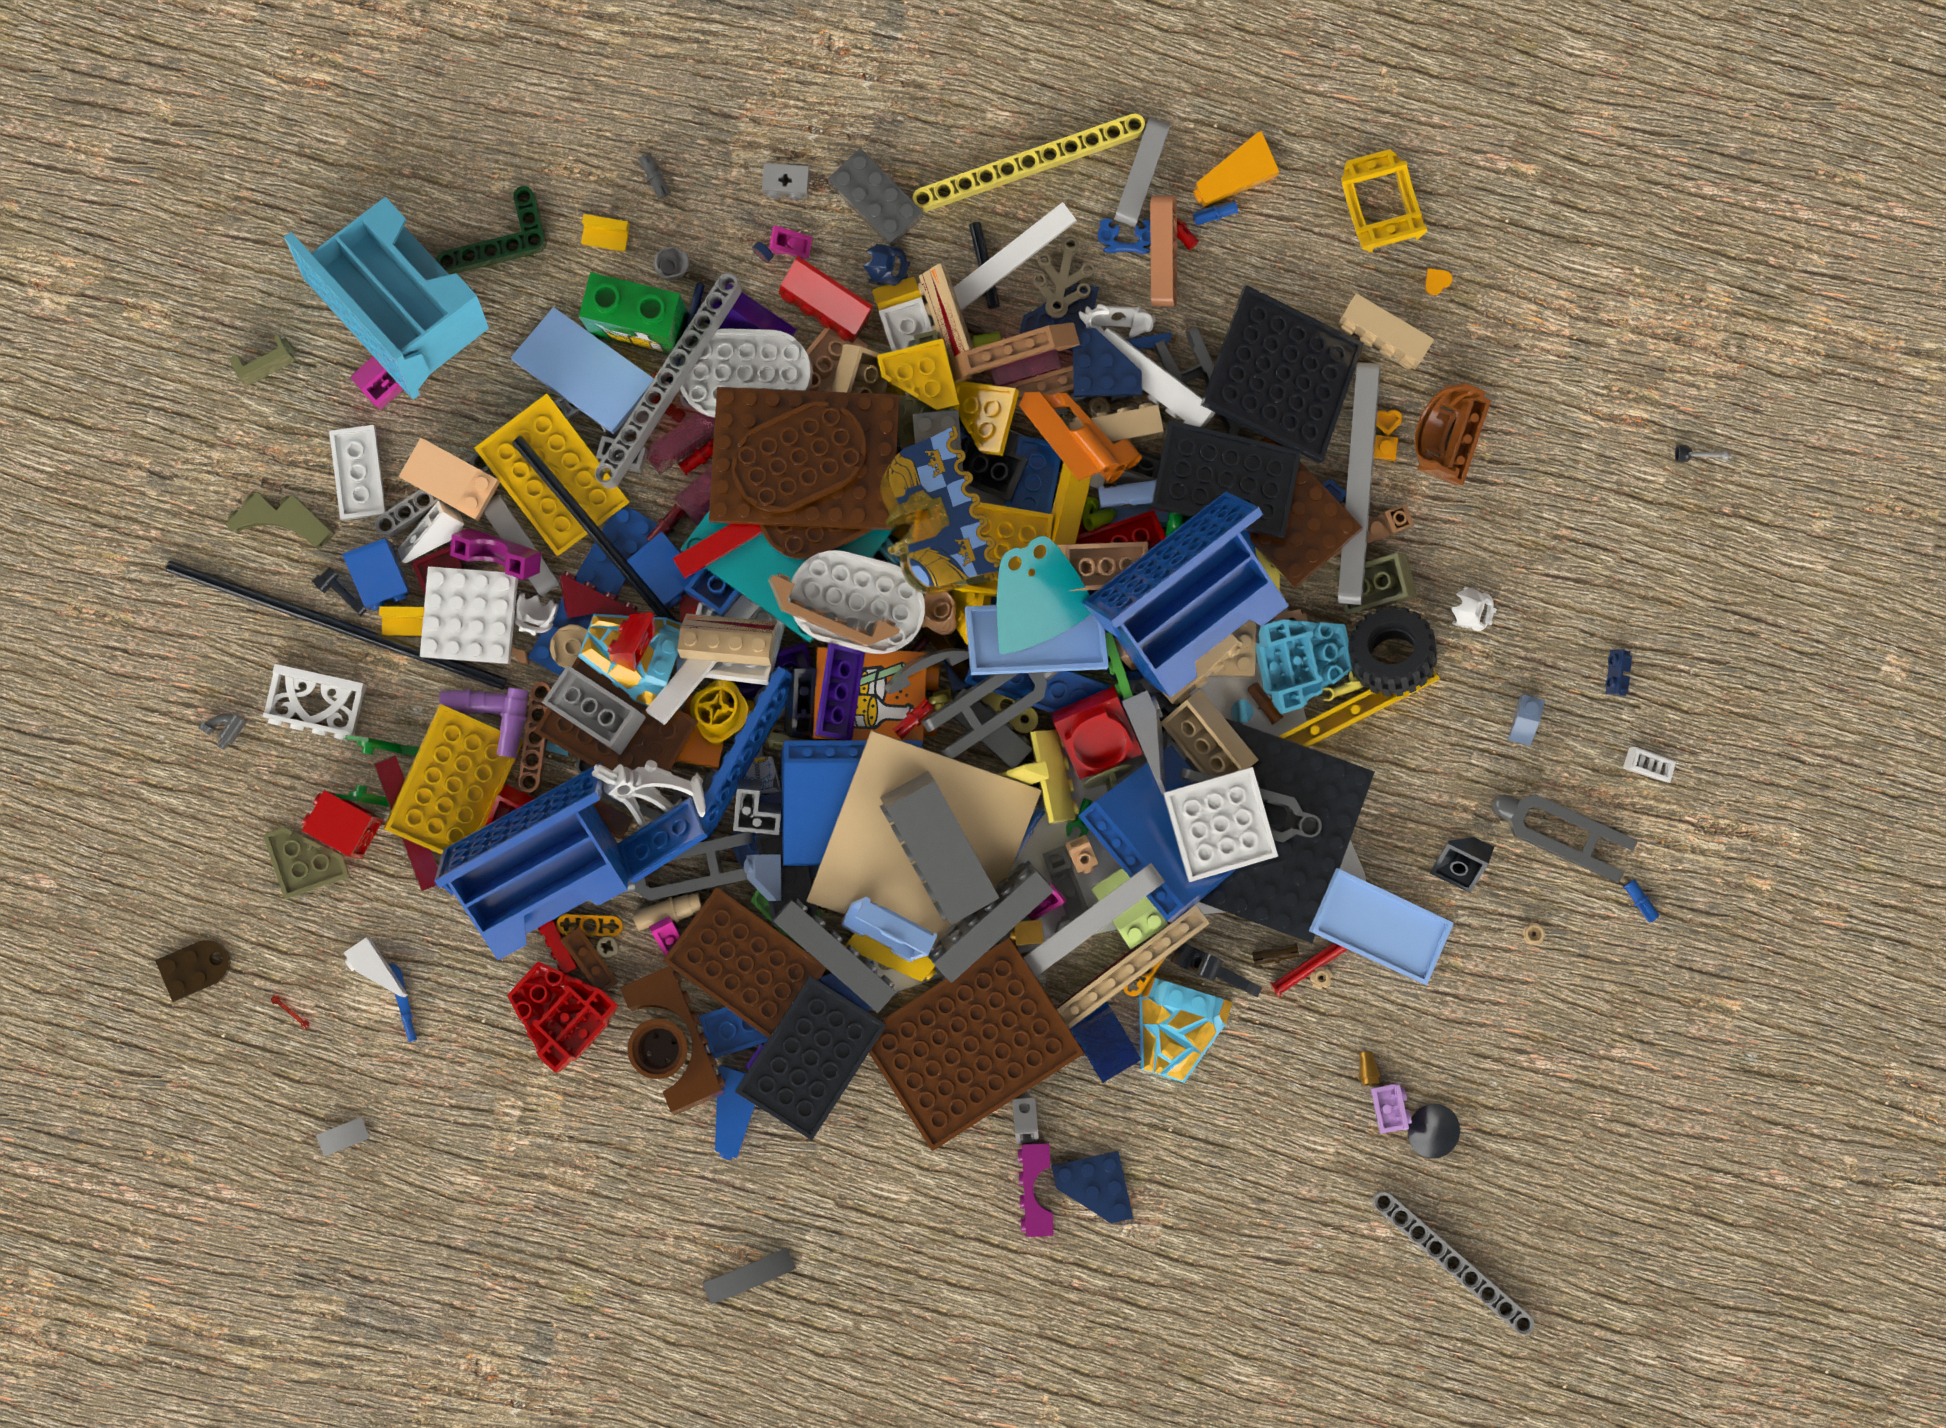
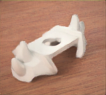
(1135, 318)

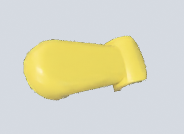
(1353, 685)
(940, 698)

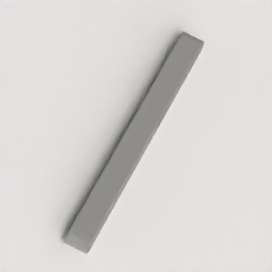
(668, 392)
(1360, 480)
(413, 501)

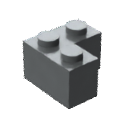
(751, 813)

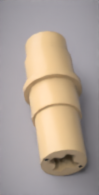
(675, 907)

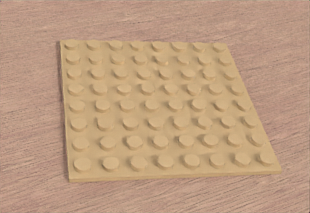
(869, 859)

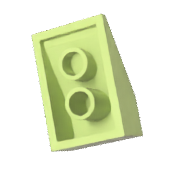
(1138, 921)

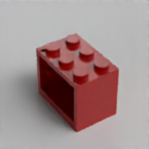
(341, 824)

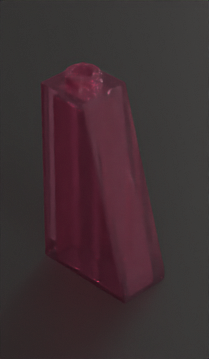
(680, 442)

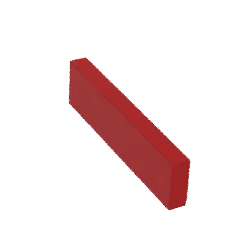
(715, 547)

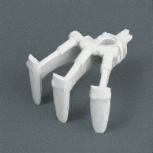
(627, 784)

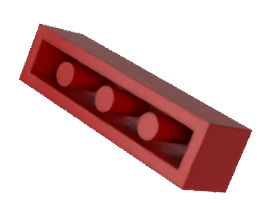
(559, 952)

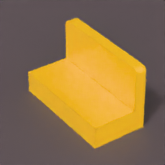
(605, 233)
(890, 296)
(401, 621)

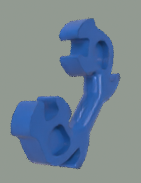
(1107, 234)

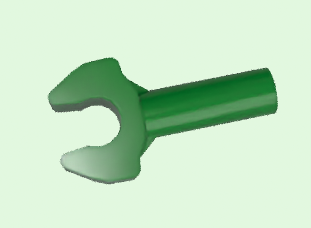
(1078, 822)

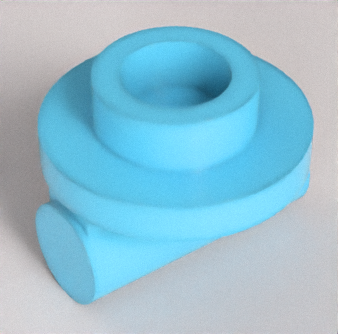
(1242, 711)

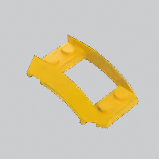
(1389, 230)

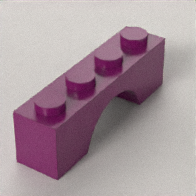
(476, 545)
(1037, 1219)

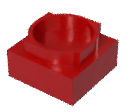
(1097, 733)

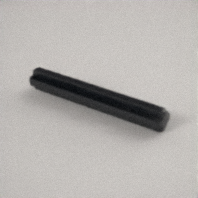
(982, 257)

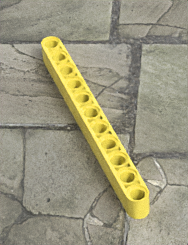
(1037, 155)

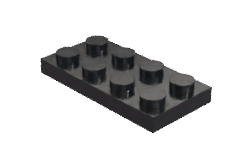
(794, 879)

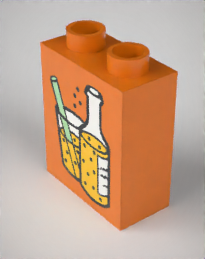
(876, 707)

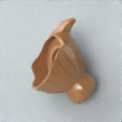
(940, 613)

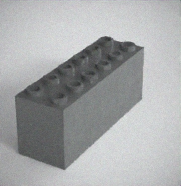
(938, 848)

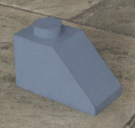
(1526, 719)
(765, 874)

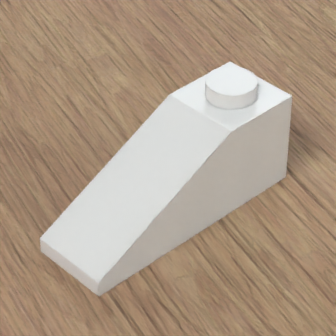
(431, 532)
(369, 962)

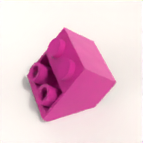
(376, 383)

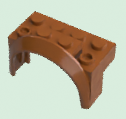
(1434, 425)

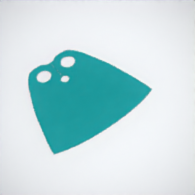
(1037, 605)

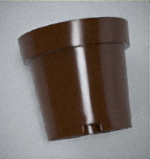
(643, 1041)

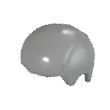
(671, 263)

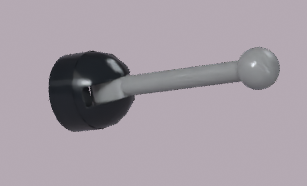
(1684, 453)

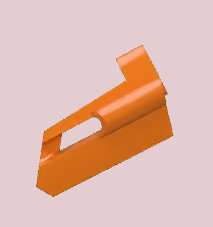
(1084, 449)

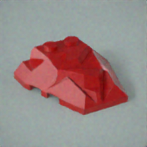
(560, 1014)

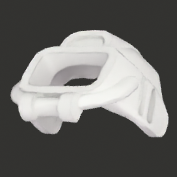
(1470, 610)
(534, 612)

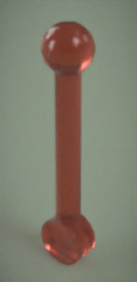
(277, 1000)

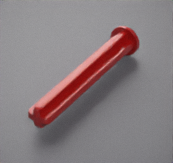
(1306, 968)

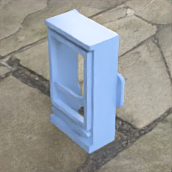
(1136, 494)
(889, 929)

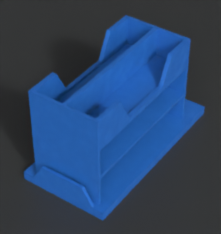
(1188, 594)
(535, 864)

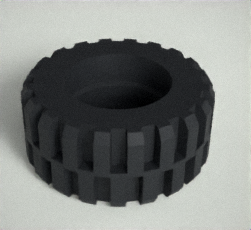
(1393, 625)

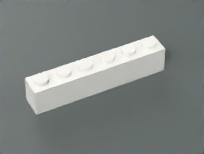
(1164, 386)

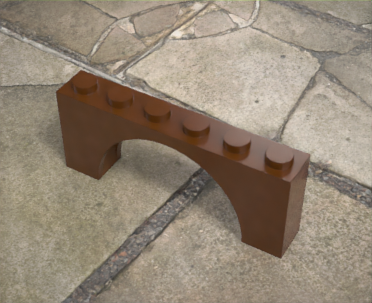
(700, 1079)

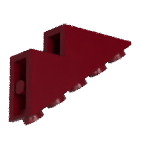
(585, 600)

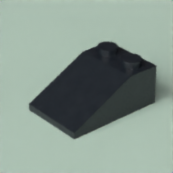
(994, 473)

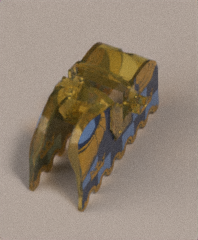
(947, 543)

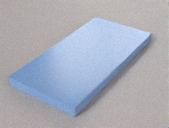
(583, 370)
(1073, 650)
(1381, 926)

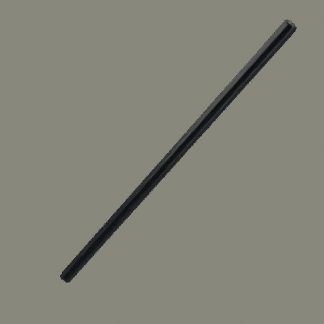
(332, 623)

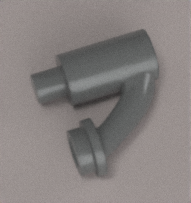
(230, 731)

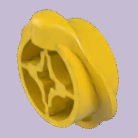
(724, 719)

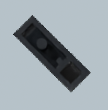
(800, 703)

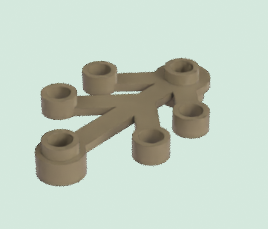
(1062, 280)

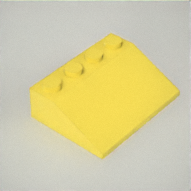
(1057, 788)

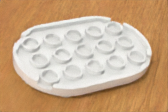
(746, 361)
(860, 594)

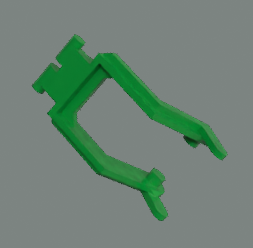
(368, 746)

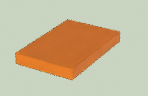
(698, 749)

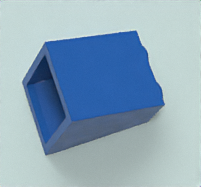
(658, 570)
(377, 574)

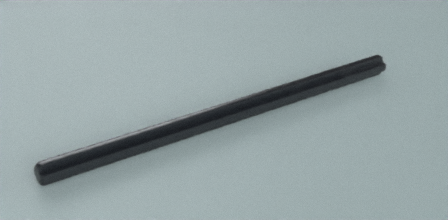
(591, 528)

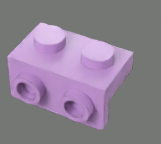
(1390, 1108)

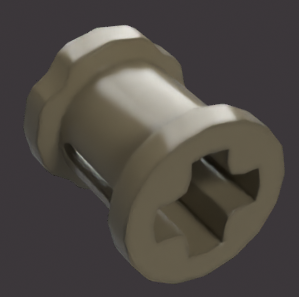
(614, 943)

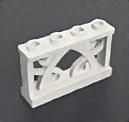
(293, 678)

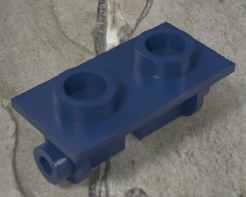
(1616, 682)

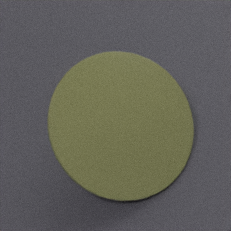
(1109, 777)

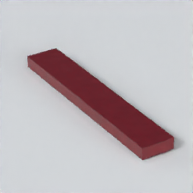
(419, 856)

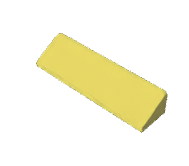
(1028, 773)

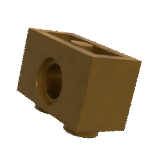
(1027, 933)

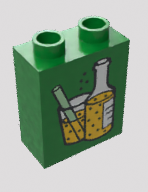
(633, 313)

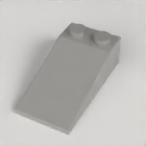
(594, 709)
(1144, 717)

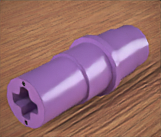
(473, 701)
(512, 722)

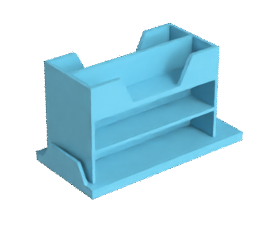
(392, 294)

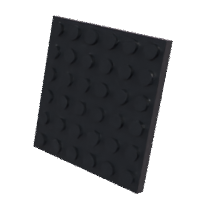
(1282, 374)

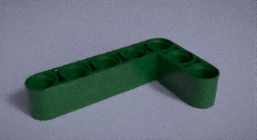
(501, 243)

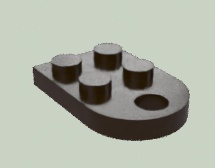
(192, 968)

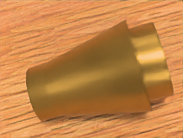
(1368, 1069)

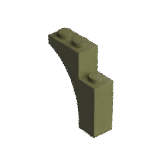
(290, 515)

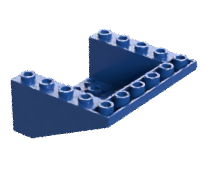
(812, 794)
(1138, 831)

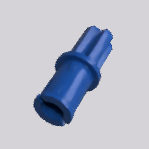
(1215, 212)
(1641, 900)

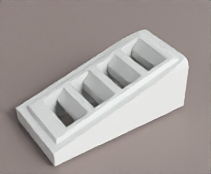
(1635, 761)

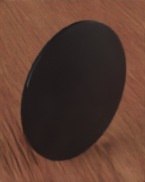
(1434, 1131)

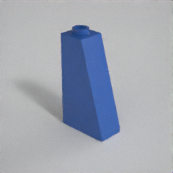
(732, 1115)

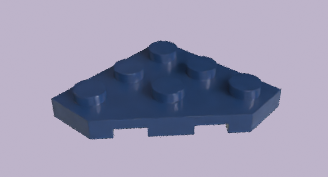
(1039, 318)
(1102, 368)
(1096, 1184)

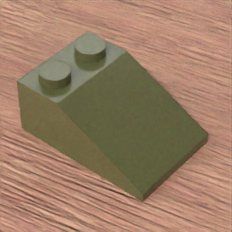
(1385, 583)

